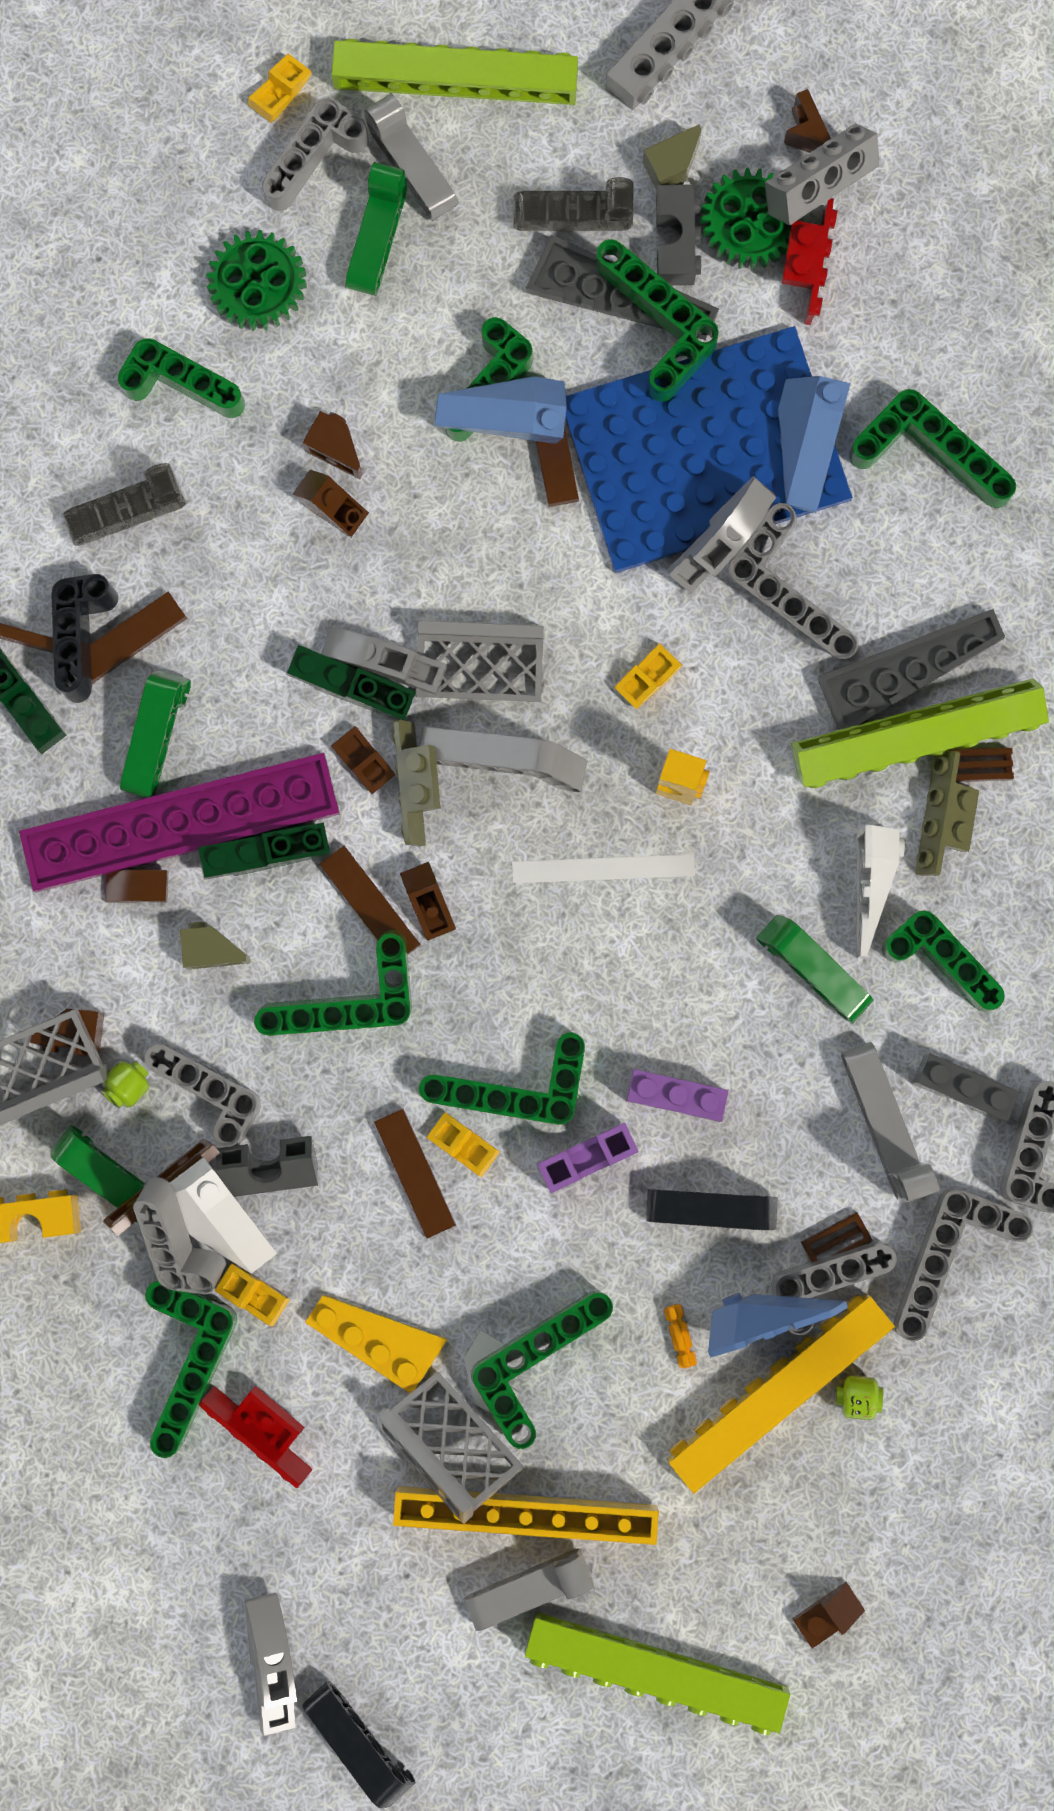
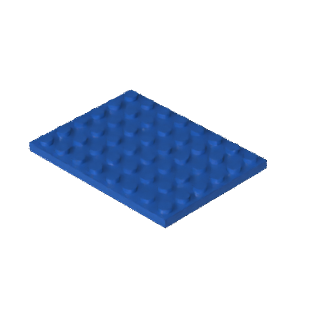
(676, 462)

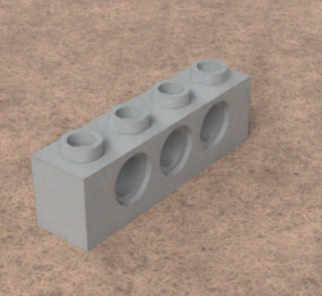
(822, 174)

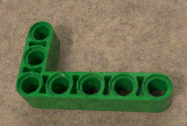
(663, 314)
(935, 444)
(348, 1005)
(514, 1095)
(530, 1357)
(194, 1362)

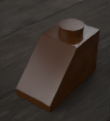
(332, 443)
(427, 901)

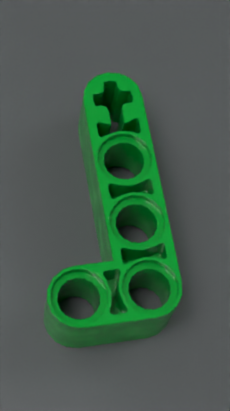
(374, 241)
(502, 361)
(185, 382)
(152, 732)
(948, 966)
(815, 967)
(94, 1167)

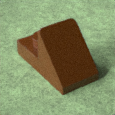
(810, 128)
(830, 1614)

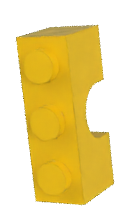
(682, 777)
(56, 1214)

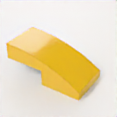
(282, 86)
(648, 676)
(463, 1144)
(252, 1294)

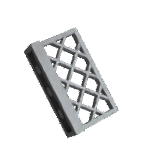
(489, 634)
(52, 1090)
(433, 1469)

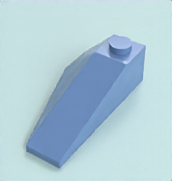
(515, 409)
(808, 429)
(760, 1316)

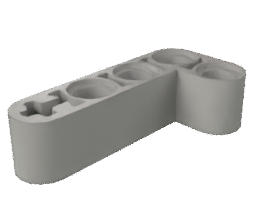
(399, 144)
(310, 156)
(201, 1088)
(1037, 1145)
(168, 1242)
(834, 1277)
(529, 1589)

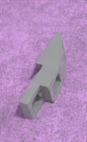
(725, 536)
(384, 659)
(271, 1663)

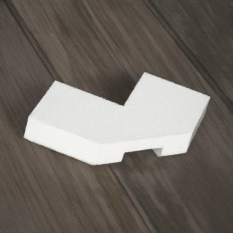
(482, 1347)

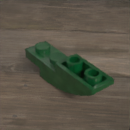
(350, 684)
(27, 707)
(264, 851)

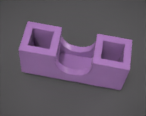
(677, 1095)
(587, 1157)

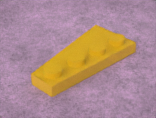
(384, 1344)

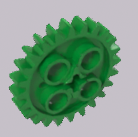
(740, 193)
(238, 261)

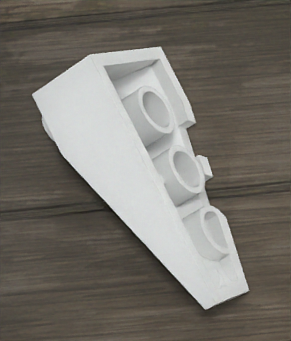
(876, 866)
(218, 1219)

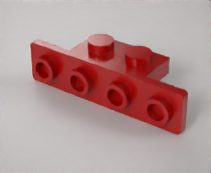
(805, 257)
(262, 1428)

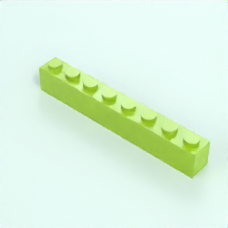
(455, 72)
(920, 733)
(657, 1673)

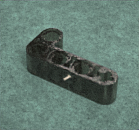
(576, 209)
(126, 507)

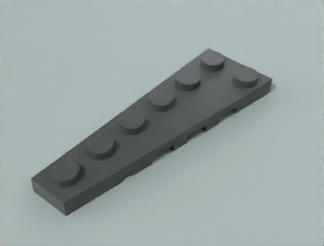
(571, 277)
(884, 679)

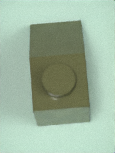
(672, 159)
(208, 948)

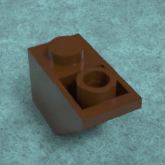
(330, 502)
(93, 1022)

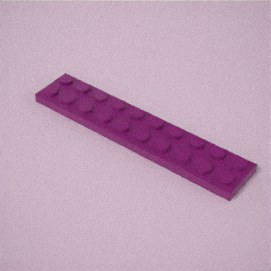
(179, 822)

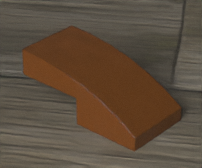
(363, 760)
(137, 886)

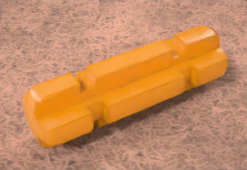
(680, 1336)

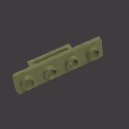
(417, 781)
(947, 816)

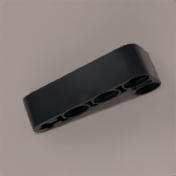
(77, 638)
(712, 1209)
(356, 1747)

